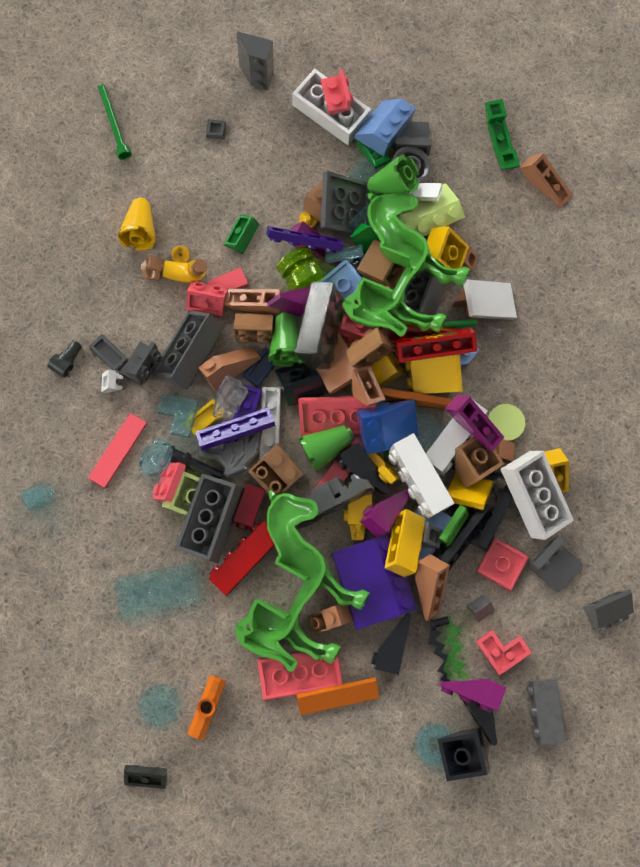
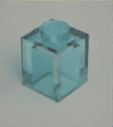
(37, 496)

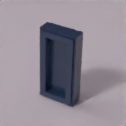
(260, 370)

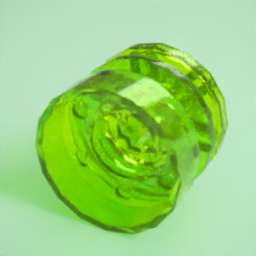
(299, 268)

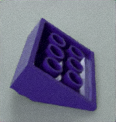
(364, 568)

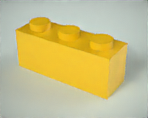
(405, 543)

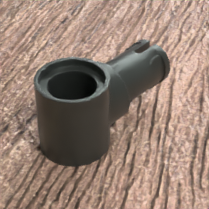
(64, 361)

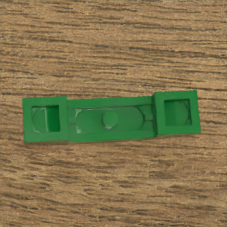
(499, 135)

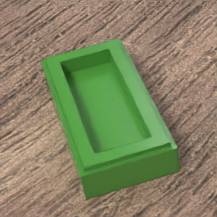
(454, 526)

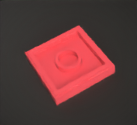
(502, 564)

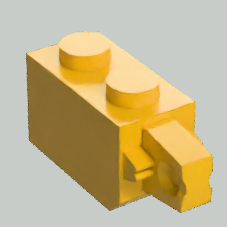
(354, 514)

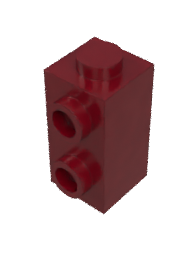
(248, 507)

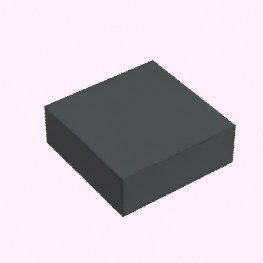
(216, 129)

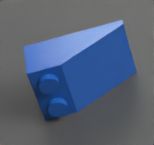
(387, 425)

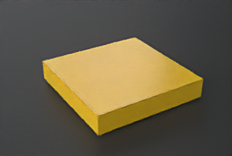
(472, 496)

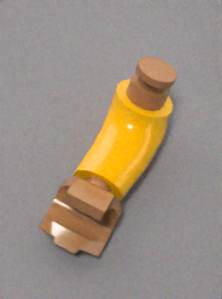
(181, 272)

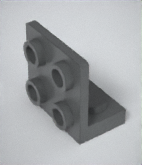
(414, 135)
(141, 362)
(555, 564)

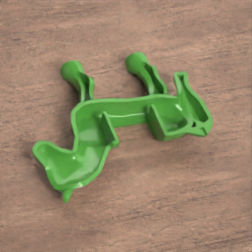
(380, 305)
(297, 556)

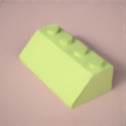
(434, 214)

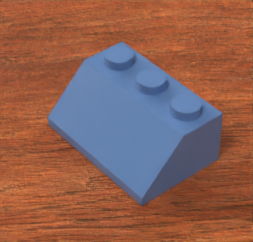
(385, 125)

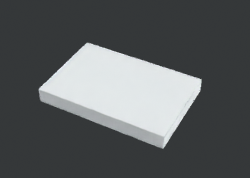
(490, 300)

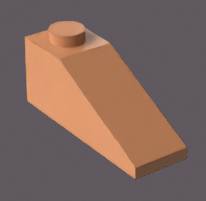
(545, 178)
(252, 300)
(228, 364)
(431, 582)

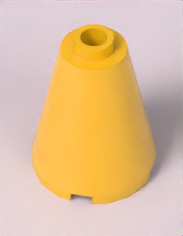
(138, 226)

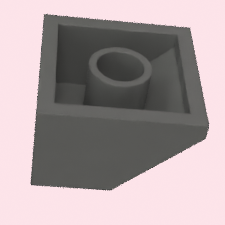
(609, 609)

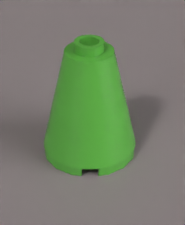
(395, 177)
(284, 341)
(325, 445)

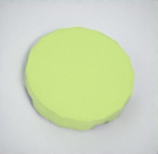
(508, 421)

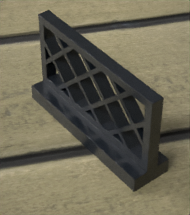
(497, 514)
(465, 535)

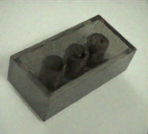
(320, 326)

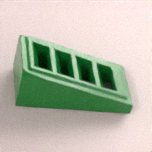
(367, 152)

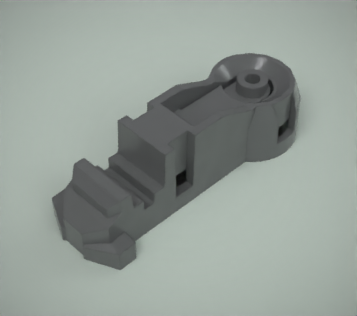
(328, 496)

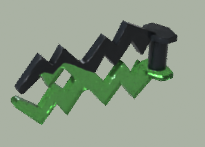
(450, 658)

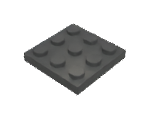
(341, 201)

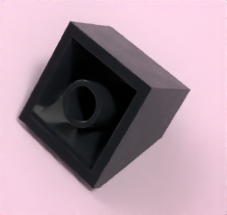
(299, 382)
(464, 754)

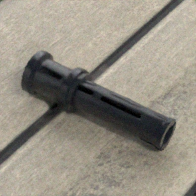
(194, 464)

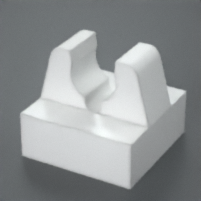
(109, 381)

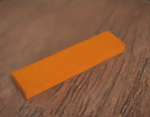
(420, 399)
(337, 696)

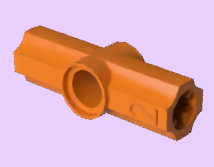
(202, 720)

